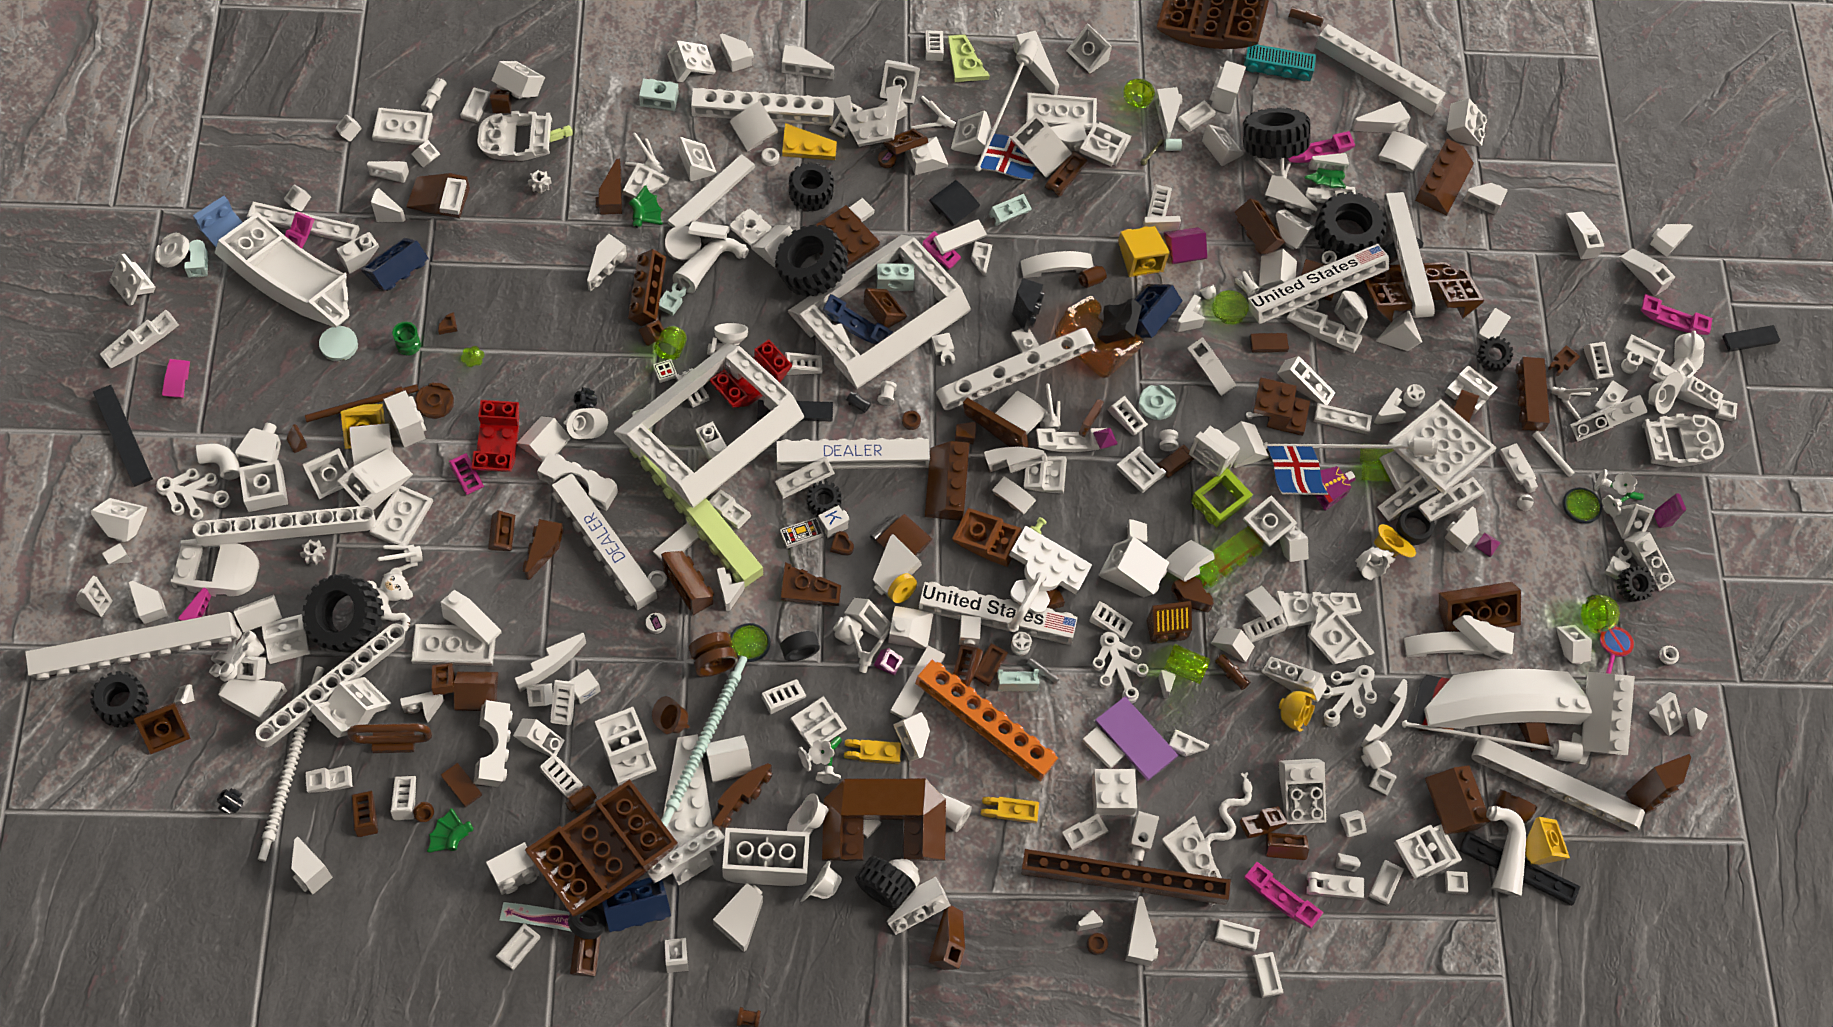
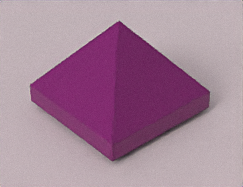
(1105, 438)
(1487, 544)

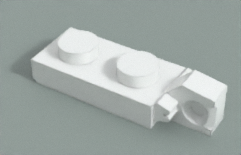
(1323, 193)
(1519, 467)

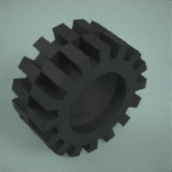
(1502, 346)
(819, 489)
(1626, 586)

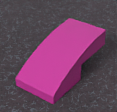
(300, 229)
(175, 378)

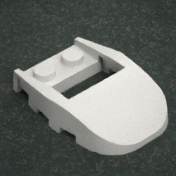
(498, 135)
(1698, 434)
(233, 573)

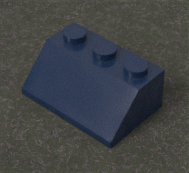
(395, 264)
(1157, 305)
(637, 905)

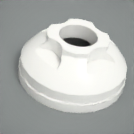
(731, 333)
(908, 869)

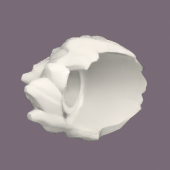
(1374, 562)

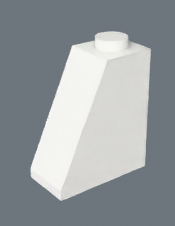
(895, 561)
(253, 697)
(740, 916)

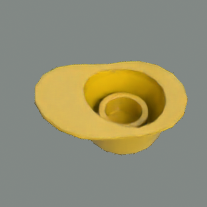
(1390, 540)

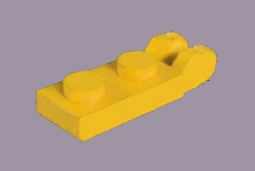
(874, 751)
(1011, 809)

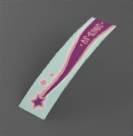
(535, 916)

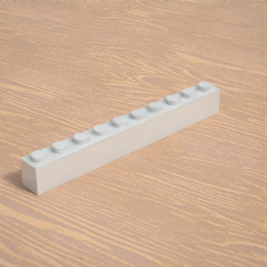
(131, 645)

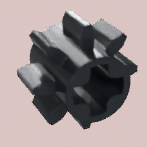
(585, 398)
(230, 801)

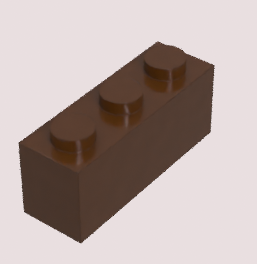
(1259, 227)

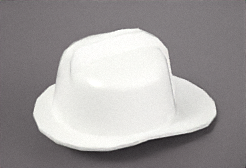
(1690, 346)
(1665, 392)
(586, 423)
(808, 815)
(825, 884)

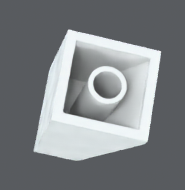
(1134, 567)

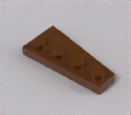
(998, 426)

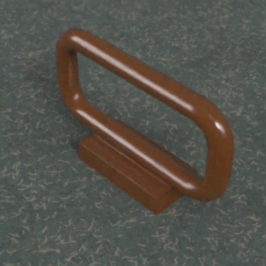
(390, 737)

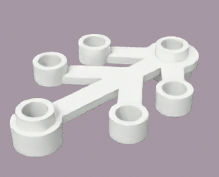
(191, 491)
(1119, 663)
(229, 669)
(1349, 692)

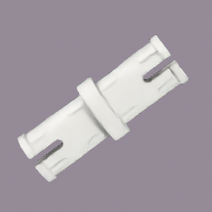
(433, 94)

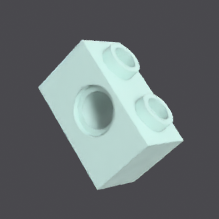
(665, 100)
(895, 277)

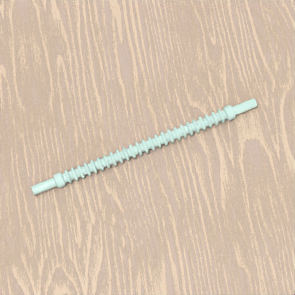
(678, 793)

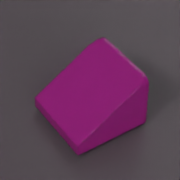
(888, 661)

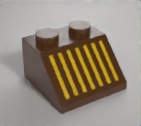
(1170, 622)

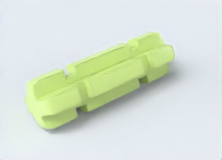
(559, 133)

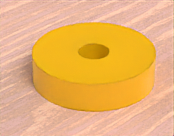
(902, 588)

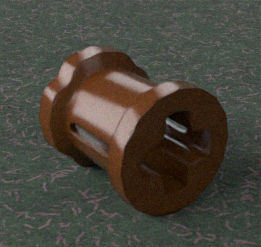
(748, 1018)

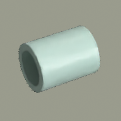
(1172, 144)

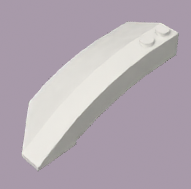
(285, 271)
(1508, 698)

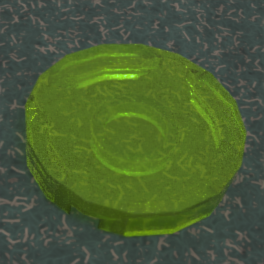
(1230, 307)

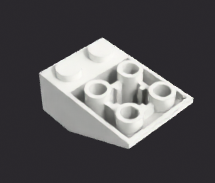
(1041, 145)
(375, 478)
(1303, 790)

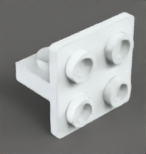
(130, 280)

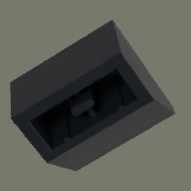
(1027, 303)

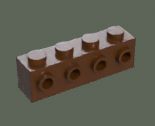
(647, 287)
(1533, 394)

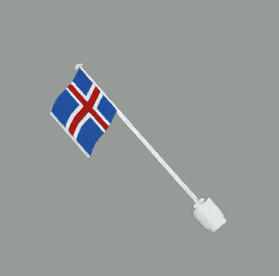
(1000, 152)
(1299, 469)

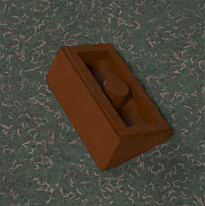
(501, 531)
(1287, 846)
(585, 956)

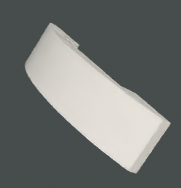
(1055, 262)
(1067, 441)
(1439, 643)
(1398, 699)

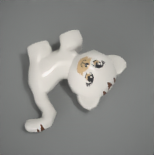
(394, 588)

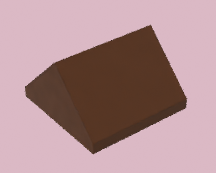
(883, 307)
(473, 689)
(162, 728)

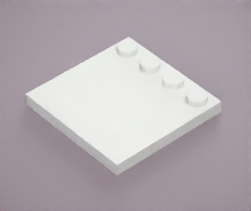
(1459, 446)

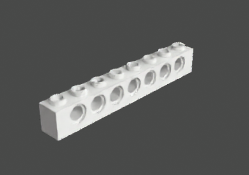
(780, 107)

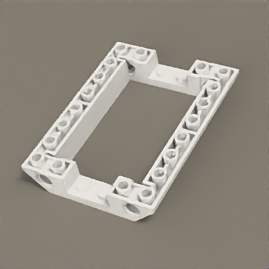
(863, 368)
(698, 485)

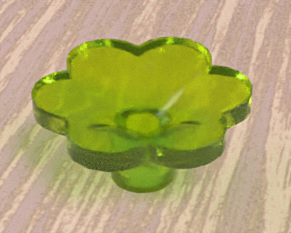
(472, 356)

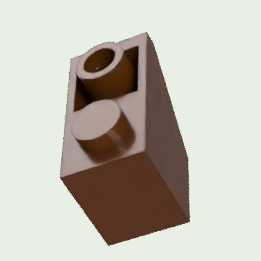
(1193, 591)

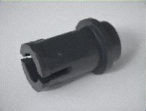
(858, 402)

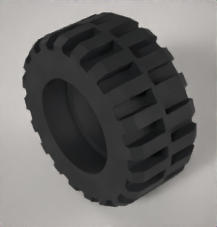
(1276, 133)
(1354, 208)
(823, 273)
(320, 613)

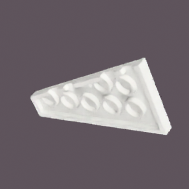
(694, 811)

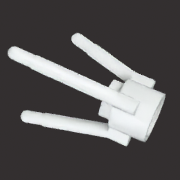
(1050, 420)
(411, 554)

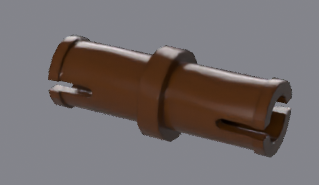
(1306, 16)
(1232, 672)

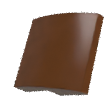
(908, 533)

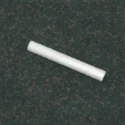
(1553, 454)

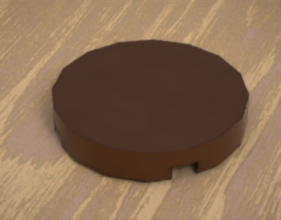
(434, 400)

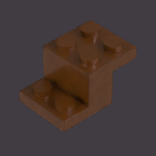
(1280, 404)

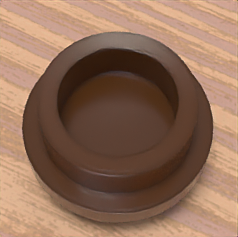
(423, 811)

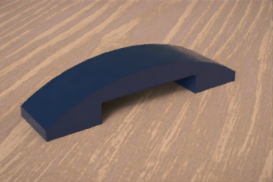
(853, 322)

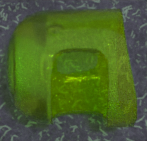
(673, 336)

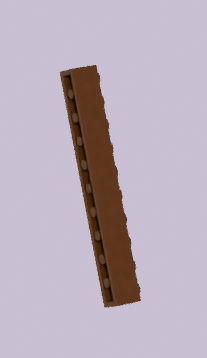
(1126, 877)

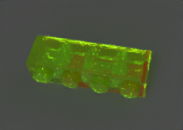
(1230, 555)

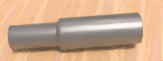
(875, 535)
(1042, 670)

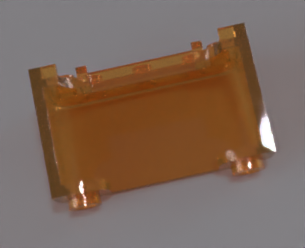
(1103, 358)

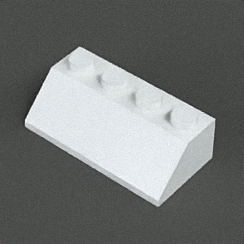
(1611, 707)

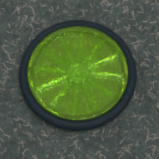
(1582, 505)
(750, 641)

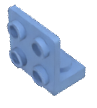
(217, 220)

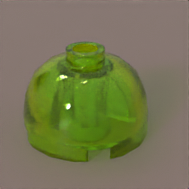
(1600, 613)

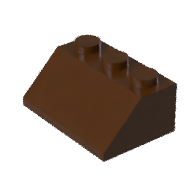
(687, 581)
(1457, 800)

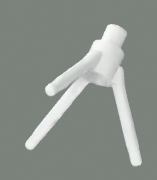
(942, 120)
(651, 162)
(1281, 173)
(1565, 395)
(866, 657)

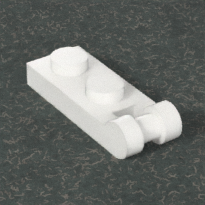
(1335, 886)

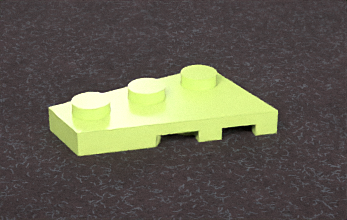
(964, 60)

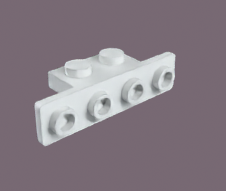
(689, 858)

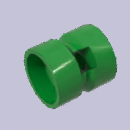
(406, 338)

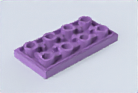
(1136, 738)

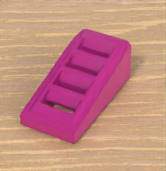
(927, 244)
(458, 461)
(197, 606)

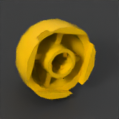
(1297, 709)

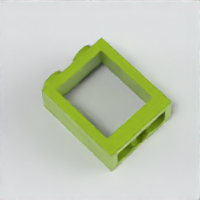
(1234, 486)

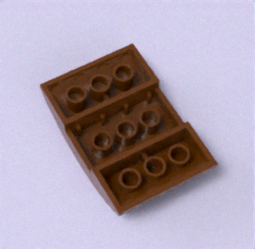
(1214, 22)
(602, 849)

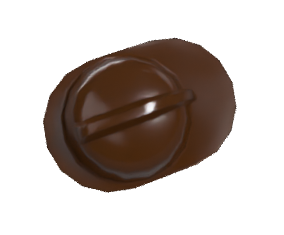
(669, 716)

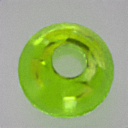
(1140, 88)

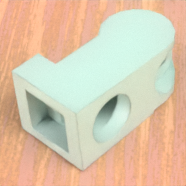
(198, 260)

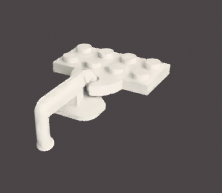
(1044, 570)

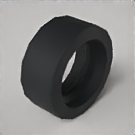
(1412, 538)
(800, 646)

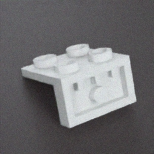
(690, 57)

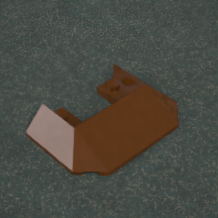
(1445, 284)
(885, 799)

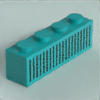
(1279, 62)

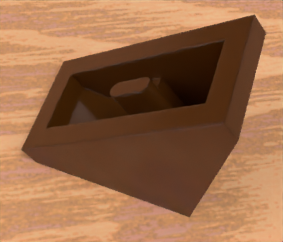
(501, 101)

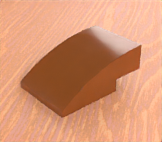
(987, 536)

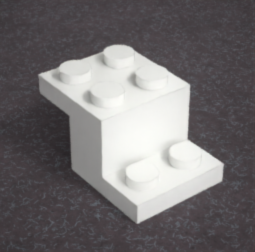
(1105, 144)
(1214, 450)
(350, 705)
(625, 745)
(1427, 851)

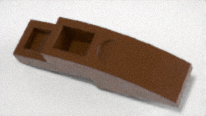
(743, 789)

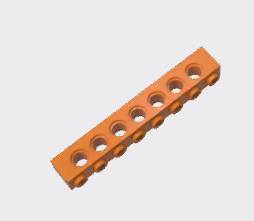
(989, 730)

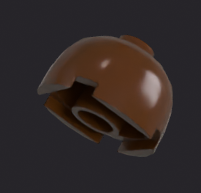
(1517, 804)

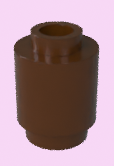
(1092, 276)
(580, 799)

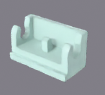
(1010, 209)
(1017, 681)

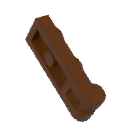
(1066, 173)

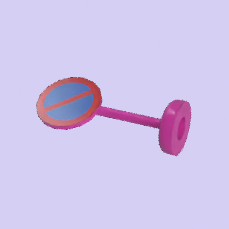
(1617, 643)

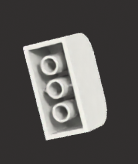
(765, 857)

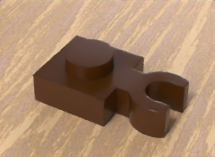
(1564, 360)

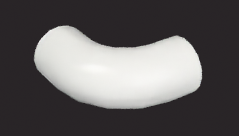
(222, 456)

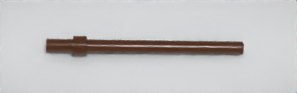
(370, 400)

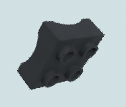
(1119, 321)

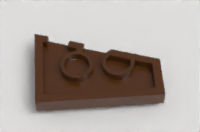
(807, 588)

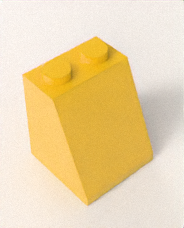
(1143, 251)

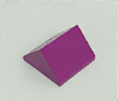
(1186, 245)

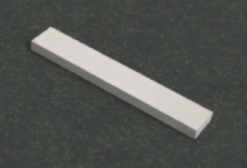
(712, 192)
(321, 227)

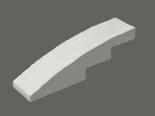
(1324, 329)
(140, 339)
(1453, 499)
(557, 657)

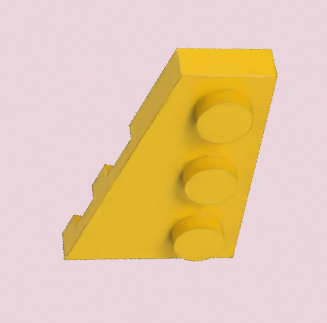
(805, 144)

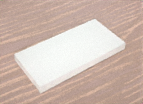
(1061, 109)
(449, 645)

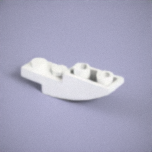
(1692, 389)
(1608, 417)

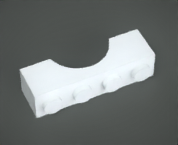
(601, 490)
(494, 719)

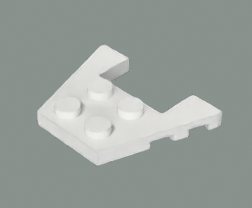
(873, 124)

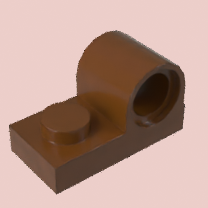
(443, 679)

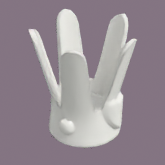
(1251, 287)

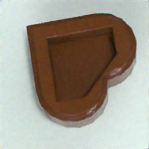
(842, 544)

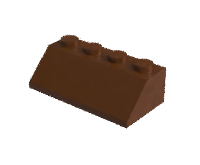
(1445, 177)
(947, 481)
(1493, 603)
(1659, 784)

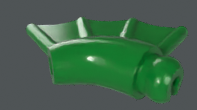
(1329, 178)
(645, 208)
(448, 832)

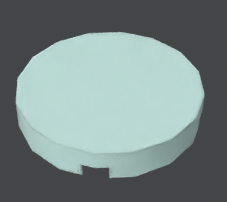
(338, 343)
(1157, 402)

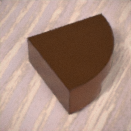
(448, 324)

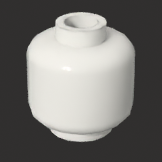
(843, 631)
(1376, 754)

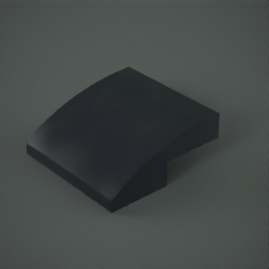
(954, 202)

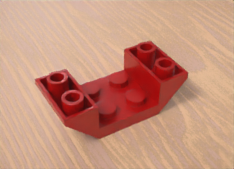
(741, 392)
(497, 436)

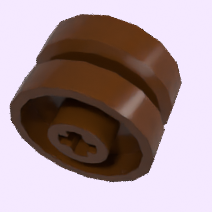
(713, 654)

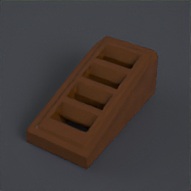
(974, 661)
(365, 826)

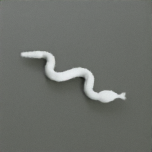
(1247, 789)

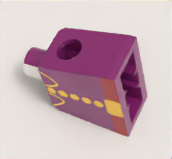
(1336, 485)

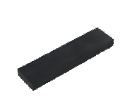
(811, 410)

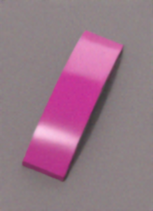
(1338, 144)
(1675, 319)
(1281, 897)

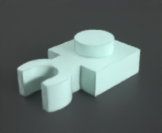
(671, 300)

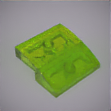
(1372, 466)
(1187, 664)

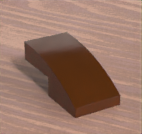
(1263, 823)

